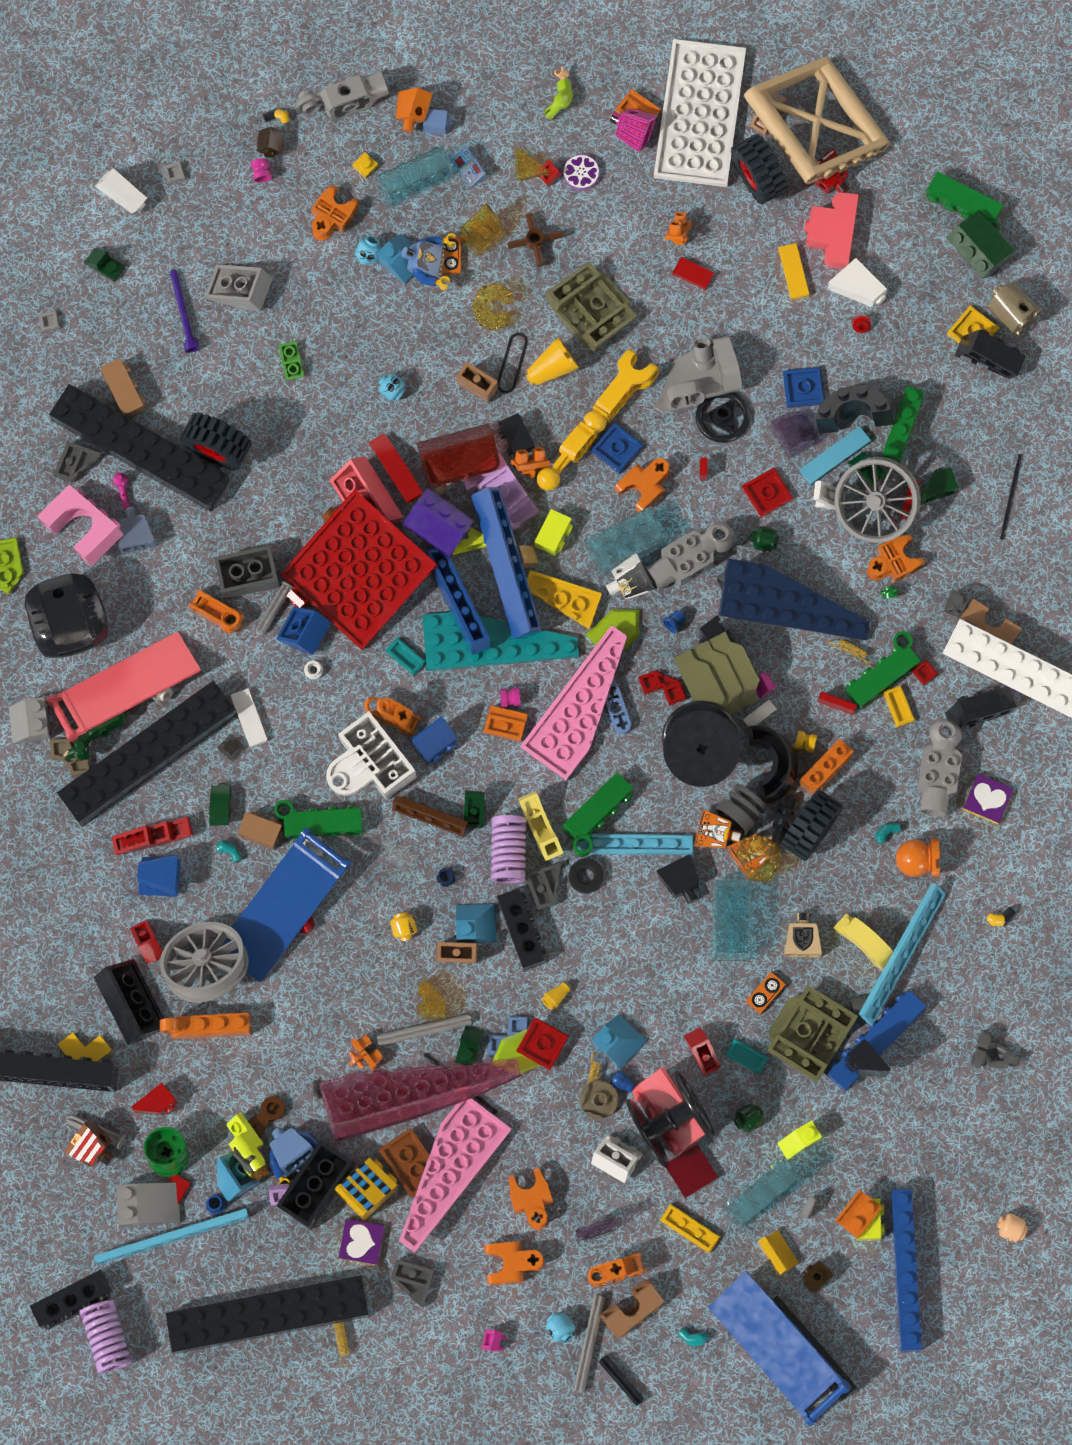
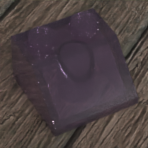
(794, 433)

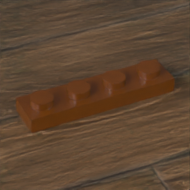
(430, 816)

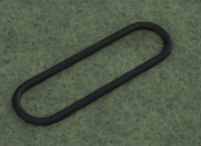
(504, 361)

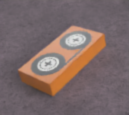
(452, 257)
(765, 993)

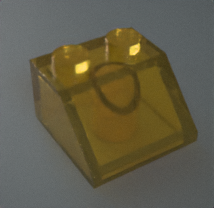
(481, 230)

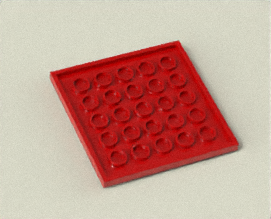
(358, 569)

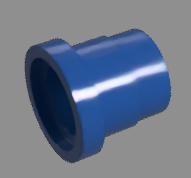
(674, 621)
(220, 1209)

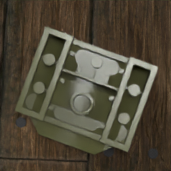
(590, 306)
(719, 673)
(810, 1032)

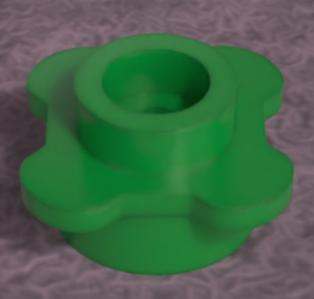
(889, 592)

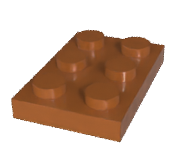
(406, 1159)

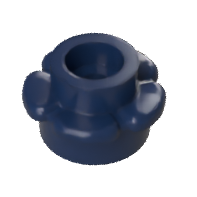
(445, 872)

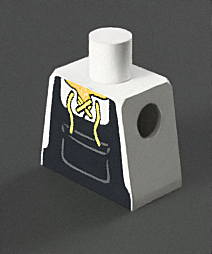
(630, 579)

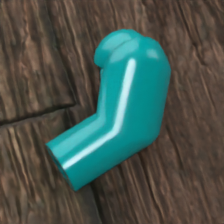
(885, 830)
(231, 848)
(693, 1339)

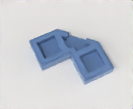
(515, 1025)

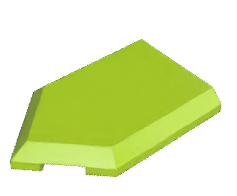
(10, 564)
(622, 619)
(507, 1050)

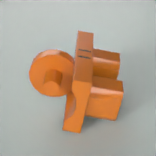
(679, 228)
(531, 464)
(360, 1046)

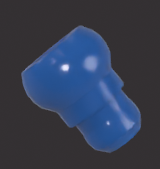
(621, 1081)

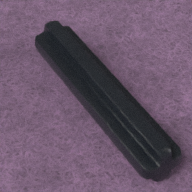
(621, 1380)

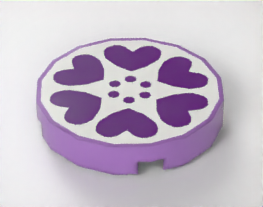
(581, 172)

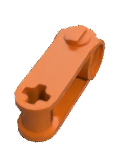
(216, 612)

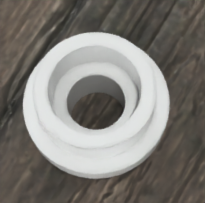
(311, 664)

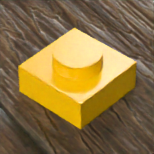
(365, 165)

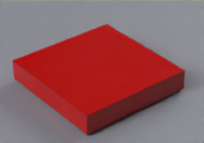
(767, 492)
(542, 1043)

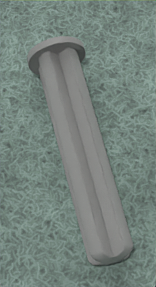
(274, 608)
(116, 1139)

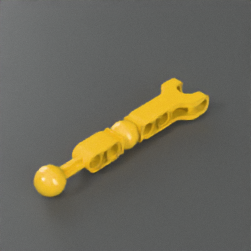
(603, 411)

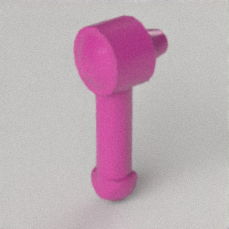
(121, 481)

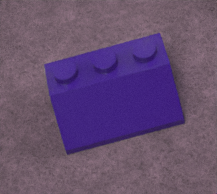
(438, 522)

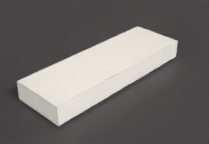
(249, 718)

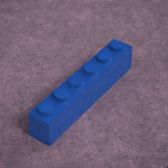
(459, 602)
(880, 1036)

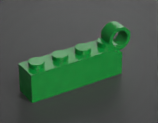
(962, 199)
(903, 423)
(884, 675)
(596, 810)
(321, 823)

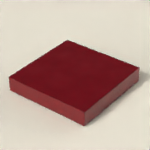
(691, 1171)

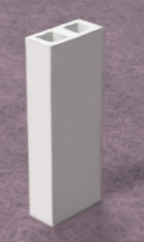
(760, 714)

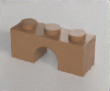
(975, 615)
(646, 1301)

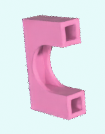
(71, 504)

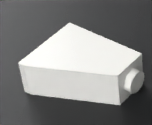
(121, 191)
(858, 284)

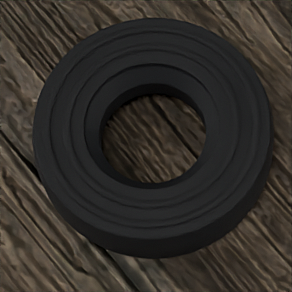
(585, 887)

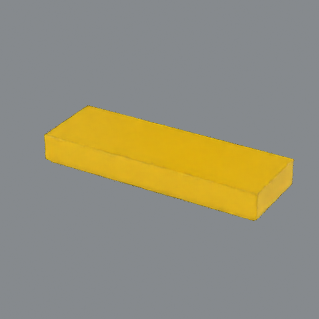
(793, 271)
(690, 1228)

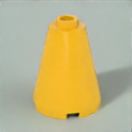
(551, 364)

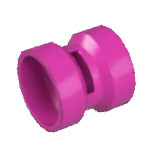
(261, 170)
(510, 697)

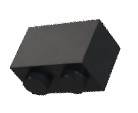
(515, 435)

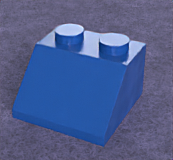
(303, 630)
(434, 741)

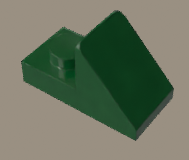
(104, 264)
(474, 808)
(469, 1046)

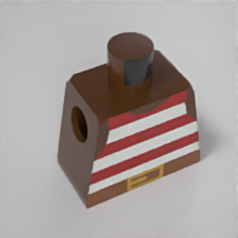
(90, 1145)

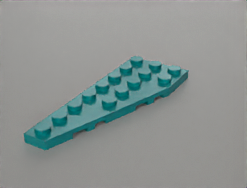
(448, 650)

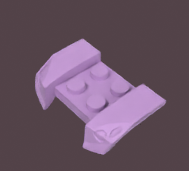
(517, 502)

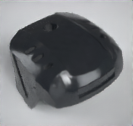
(66, 615)

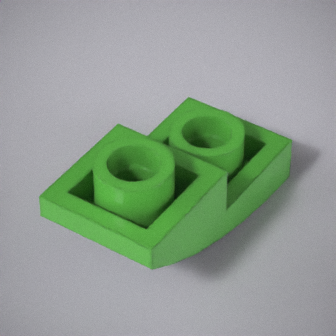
(291, 360)

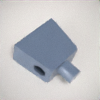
(136, 532)

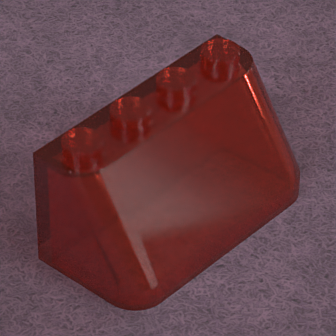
(459, 455)

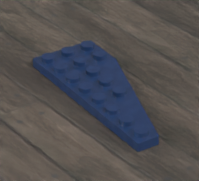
(769, 597)

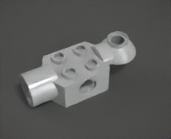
(345, 97)
(689, 556)
(940, 769)

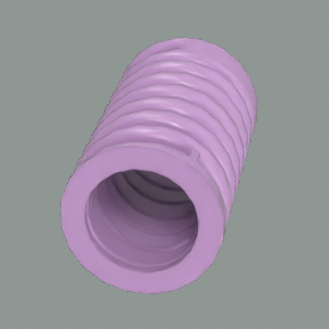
(512, 853)
(95, 1336)

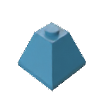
(390, 258)
(475, 923)
(618, 1041)
(233, 1178)

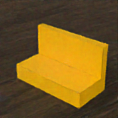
(778, 1252)

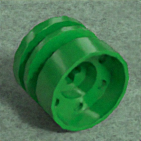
(164, 1141)

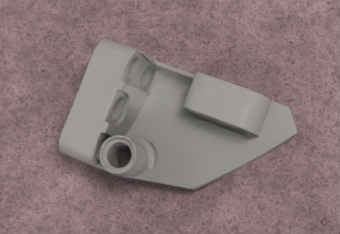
(701, 374)

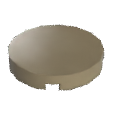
(598, 1099)

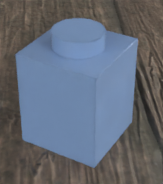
(436, 122)

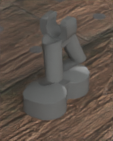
(980, 1054)

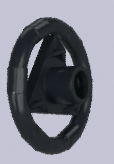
(723, 418)

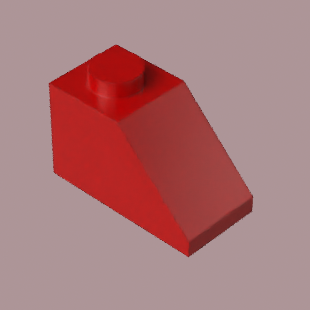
(146, 941)
(702, 1051)
(156, 1102)

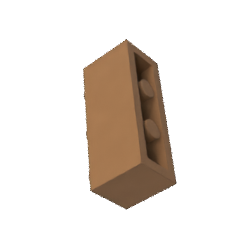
(123, 388)

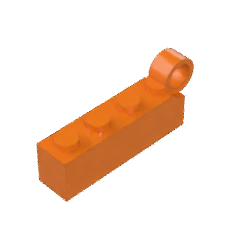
(207, 1026)

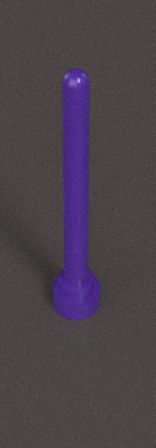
(191, 344)

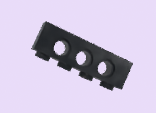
(507, 902)
(41, 1309)

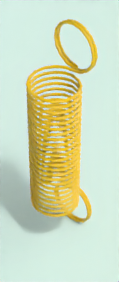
(853, 646)
(592, 1070)
(341, 1340)

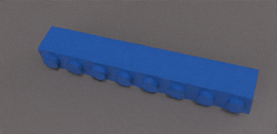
(506, 562)
(905, 1270)

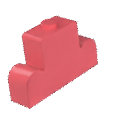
(833, 229)

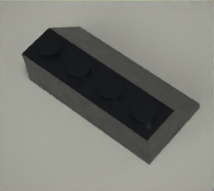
(129, 1001)
(315, 1185)

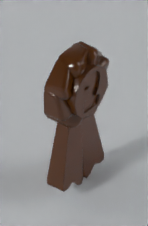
(271, 1109)

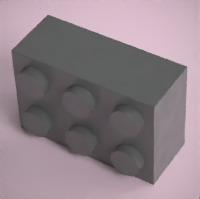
(246, 572)

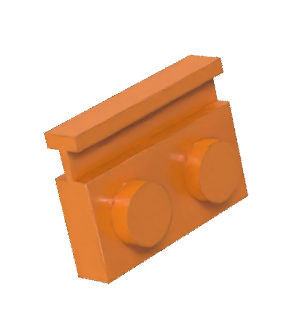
(638, 102)
(505, 723)
(858, 1214)

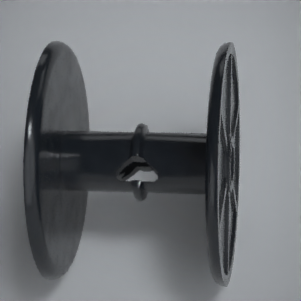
(700, 743)
(670, 1119)

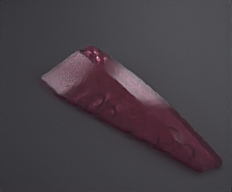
(380, 1100)

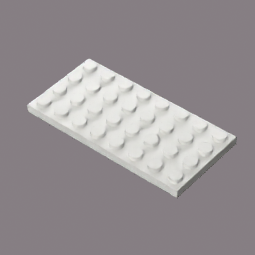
(699, 113)

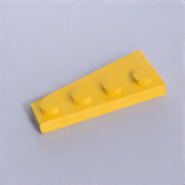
(566, 597)

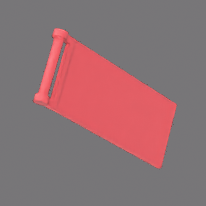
(125, 685)

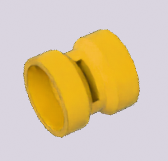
(809, 743)

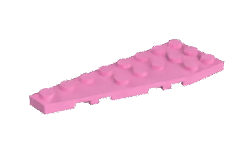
(571, 721)
(458, 1153)

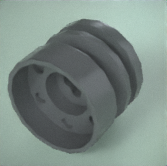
(744, 805)

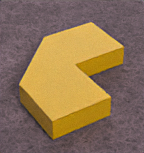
(96, 1049)

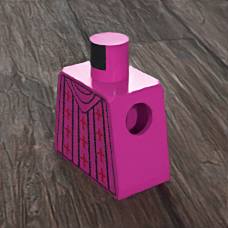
(634, 127)

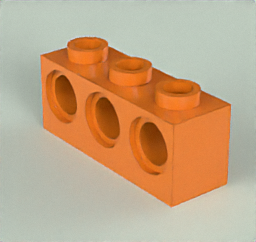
(826, 767)

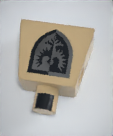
(803, 939)

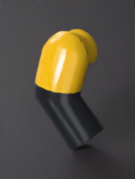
(276, 113)
(1001, 919)

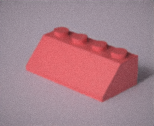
(360, 475)
(659, 1093)

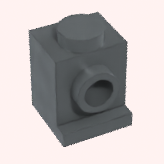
(956, 603)

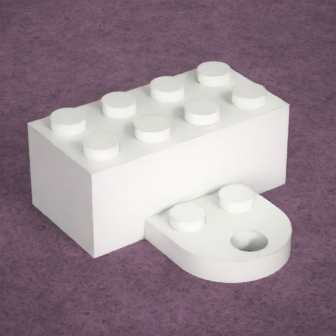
(368, 759)

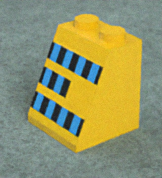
(367, 1188)

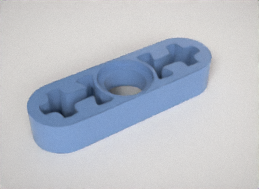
(616, 692)

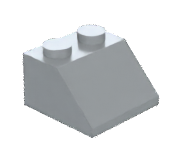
(29, 721)

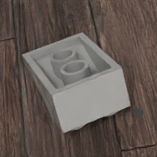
(239, 286)
(147, 1204)

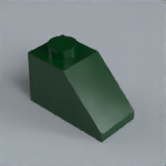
(867, 471)
(940, 485)

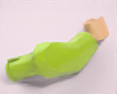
(564, 95)

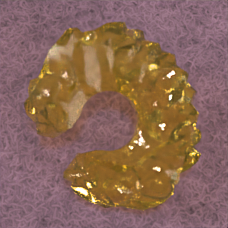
(481, 302)
(770, 852)

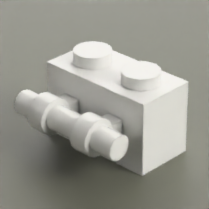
(616, 1158)

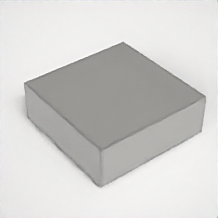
(174, 172)
(49, 321)
(808, 1208)

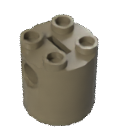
(1013, 308)

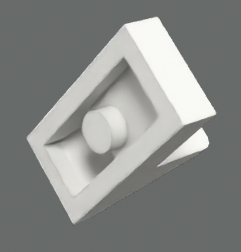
(825, 494)

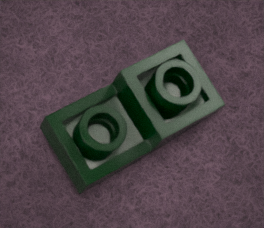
(220, 805)

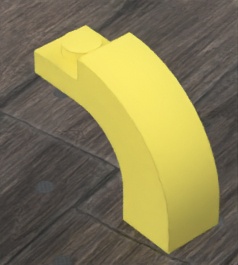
(540, 826)
(864, 939)

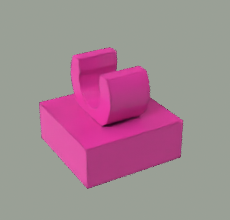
(765, 685)
(492, 1340)

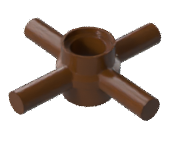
(536, 246)

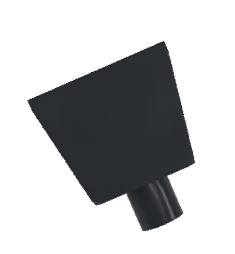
(680, 878)

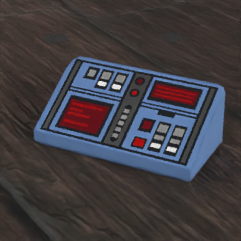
(468, 167)

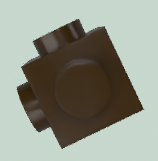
(270, 142)
(816, 1276)

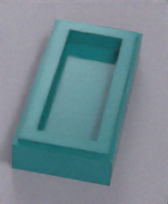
(405, 656)
(746, 1056)

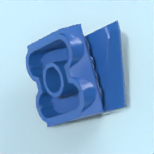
(159, 876)

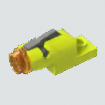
(246, 1147)

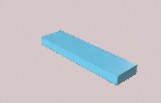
(834, 455)

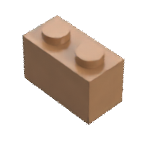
(477, 382)
(260, 830)
(457, 952)

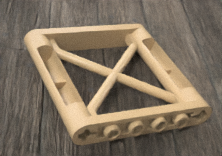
(804, 162)

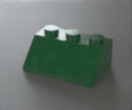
(981, 244)

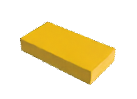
(898, 706)

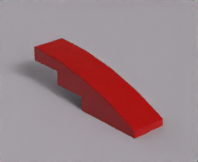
(395, 468)
(152, 836)

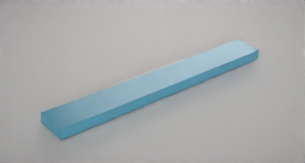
(902, 954)
(171, 1236)

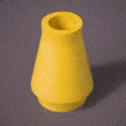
(555, 996)

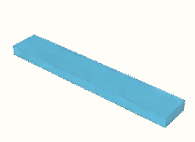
(640, 844)

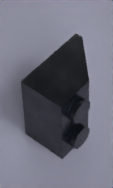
(866, 1061)

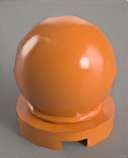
(917, 857)

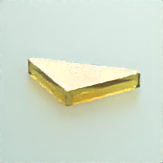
(527, 167)

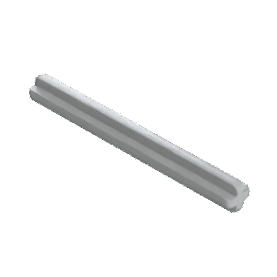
(425, 1029)
(589, 1344)

